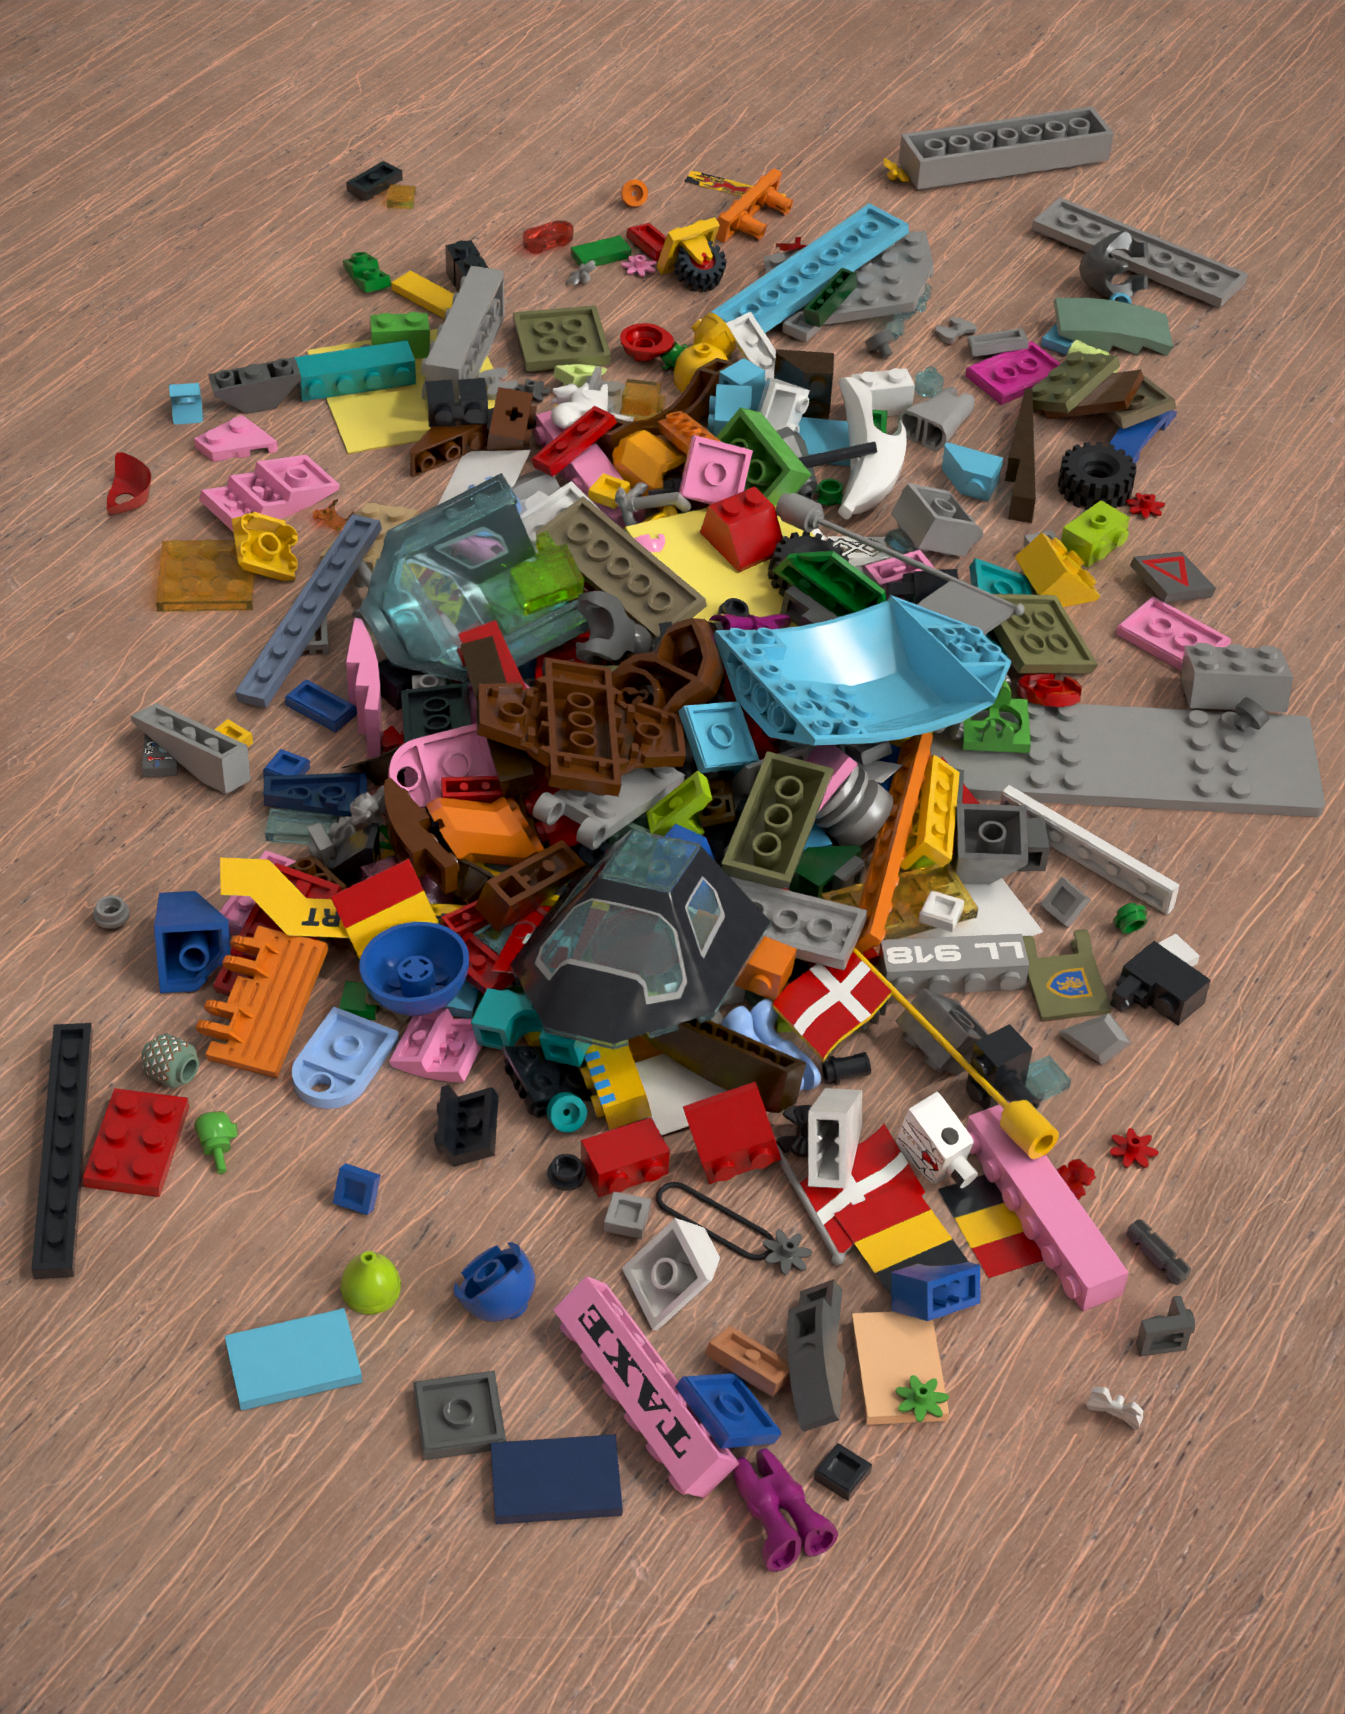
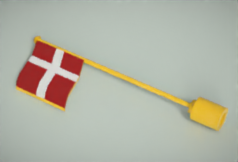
(834, 1002)

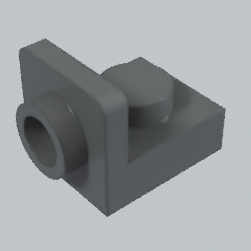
(1167, 1333)

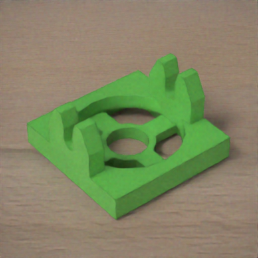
(1003, 740)

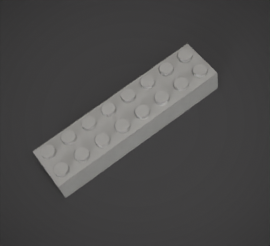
(1005, 147)

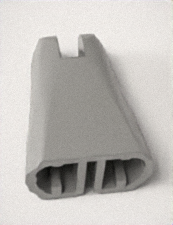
(937, 418)

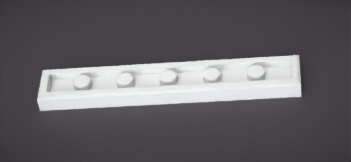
(1099, 855)

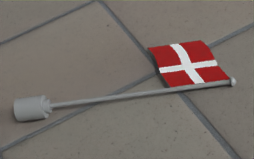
(875, 1169)

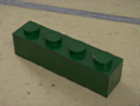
(830, 297)

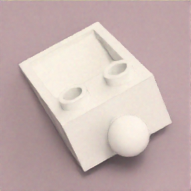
(783, 404)

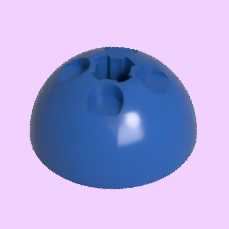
(415, 967)

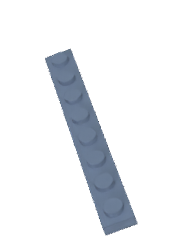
(308, 611)

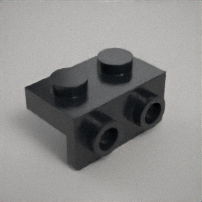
(466, 1125)

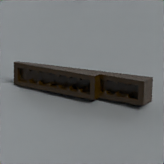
(1022, 463)
(511, 764)

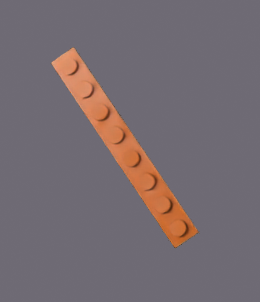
(892, 839)

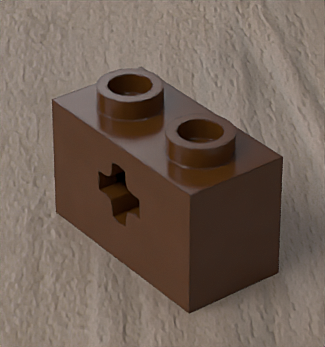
(510, 420)

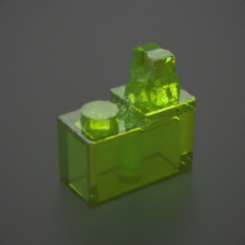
(548, 579)

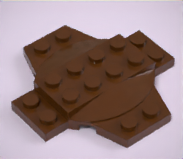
(580, 727)

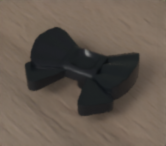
(799, 1143)

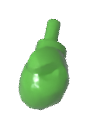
(215, 1133)

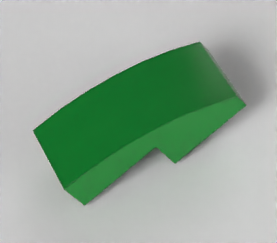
(366, 273)

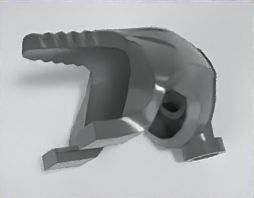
(1100, 267)

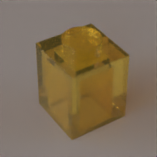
(642, 399)

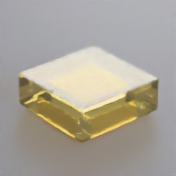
(401, 196)

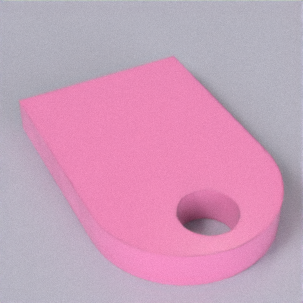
(440, 755)

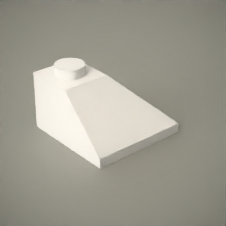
(671, 1270)

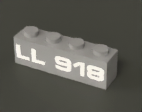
(955, 963)

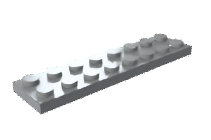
(1165, 261)

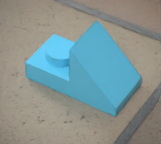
(186, 403)

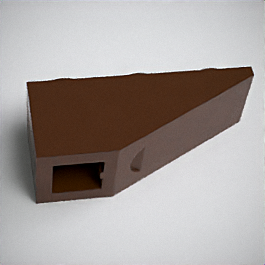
(445, 445)

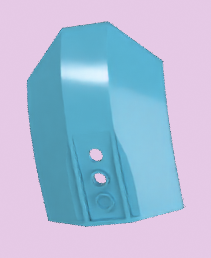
(863, 675)

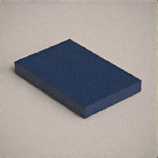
(556, 1479)

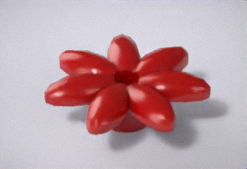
(1145, 505)
(1133, 1148)

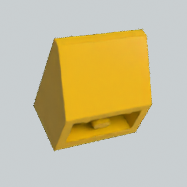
(1057, 571)

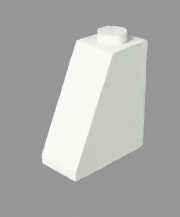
(833, 1137)

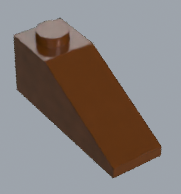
(527, 885)

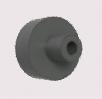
(881, 342)
(1250, 715)

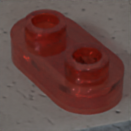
(548, 236)

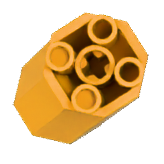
(647, 460)

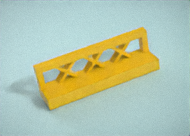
(935, 815)

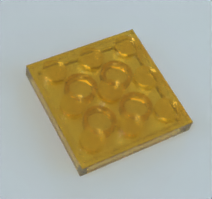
(203, 577)

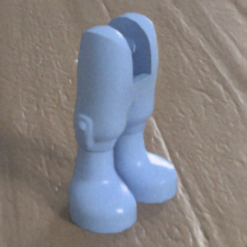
(760, 1026)

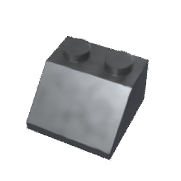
(989, 842)
(950, 1021)

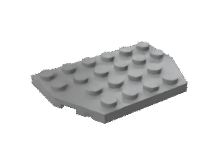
(885, 283)

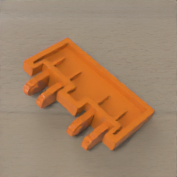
(267, 1007)

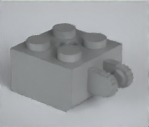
(935, 521)

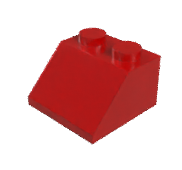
(743, 528)
(732, 1133)

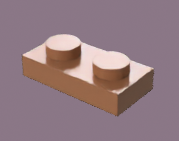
(749, 1360)

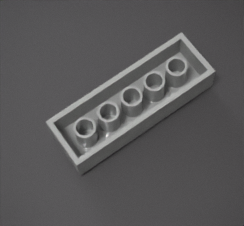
(467, 330)

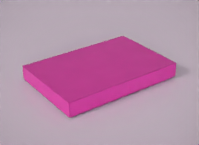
(1011, 372)

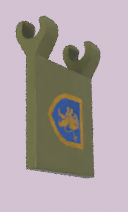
(1066, 983)

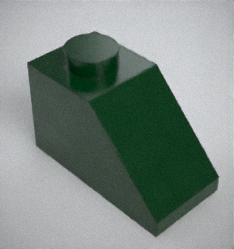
(817, 868)

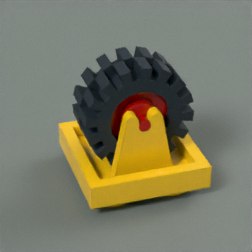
(692, 257)

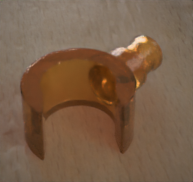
(331, 517)

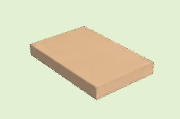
(888, 1353)

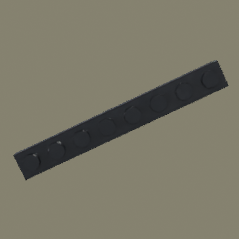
(62, 1152)

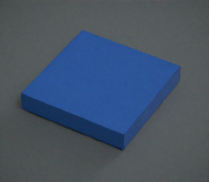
(728, 1410)

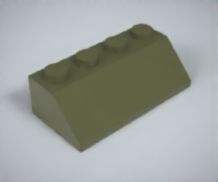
(776, 820)

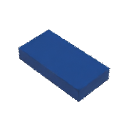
(320, 705)

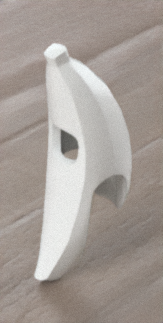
(873, 474)

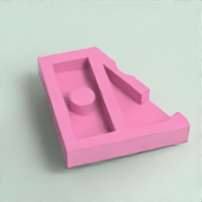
(234, 440)

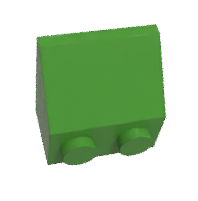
(402, 327)

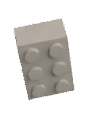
(1226, 675)

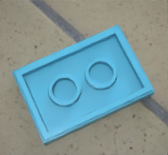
(293, 1359)

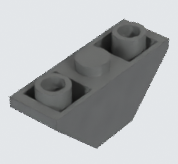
(257, 385)

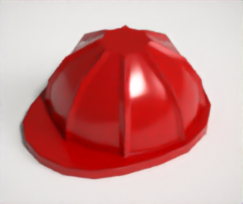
(645, 341)

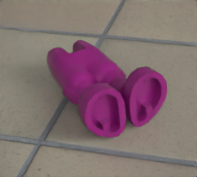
(780, 1491)

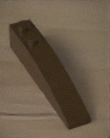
(734, 1061)

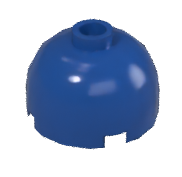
(497, 1284)

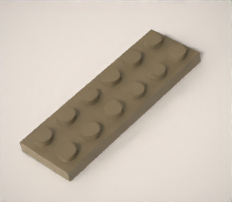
(623, 567)

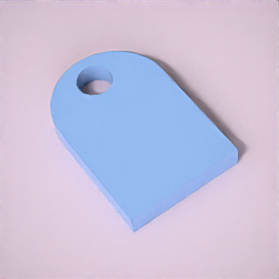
(343, 1055)

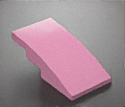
(273, 489)
(365, 687)

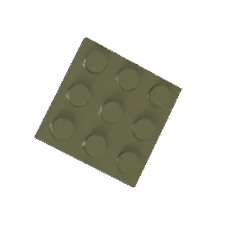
(561, 338)
(1043, 637)

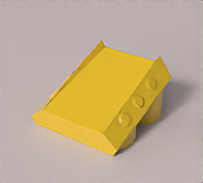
(265, 545)

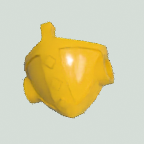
(714, 331)

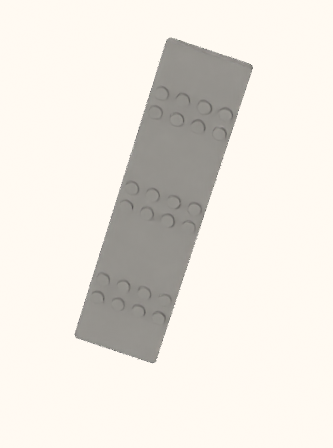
(1149, 760)

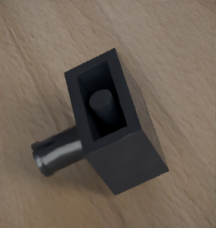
(1004, 1063)

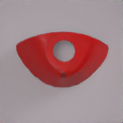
(130, 478)

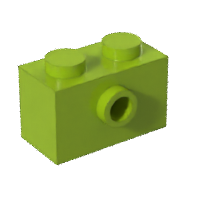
(1096, 532)

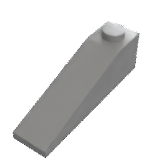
(201, 750)

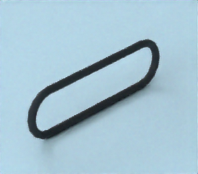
(720, 1207)

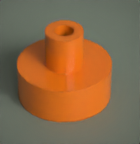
(639, 190)

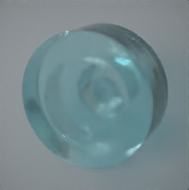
(929, 382)

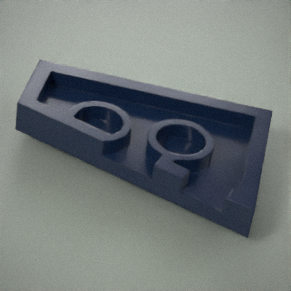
(315, 792)

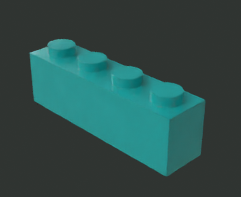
(356, 370)

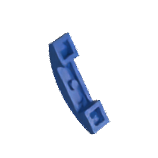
(1137, 436)

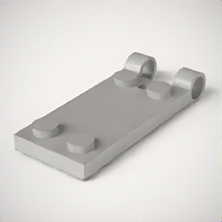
(607, 814)

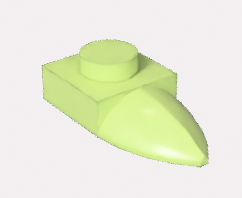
(575, 373)

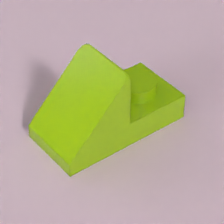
(681, 806)

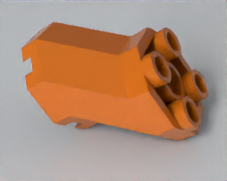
(485, 830)

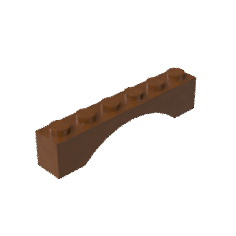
(692, 401)

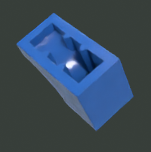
(935, 1290)

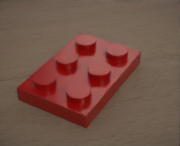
(136, 1142)

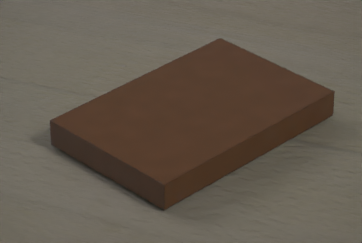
(1110, 396)

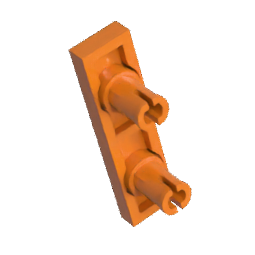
(741, 212)
(680, 428)

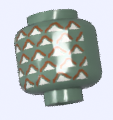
(170, 1060)

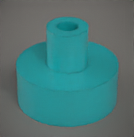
(566, 1112)

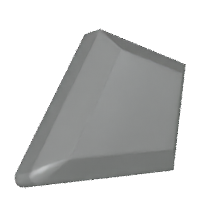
(1097, 1037)

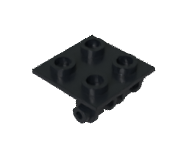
(541, 1079)

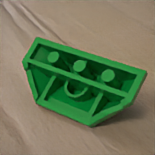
(830, 581)

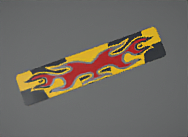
(717, 183)

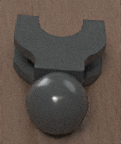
(611, 631)

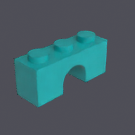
(508, 1016)

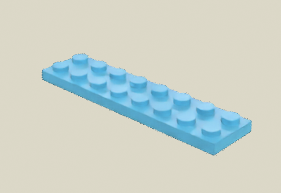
(810, 269)

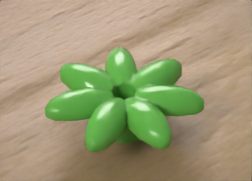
(921, 1398)

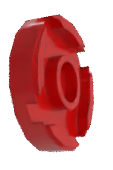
(1048, 691)

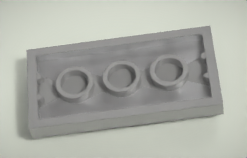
(817, 927)

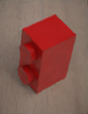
(625, 1157)

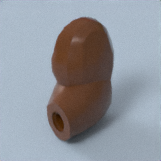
(678, 673)

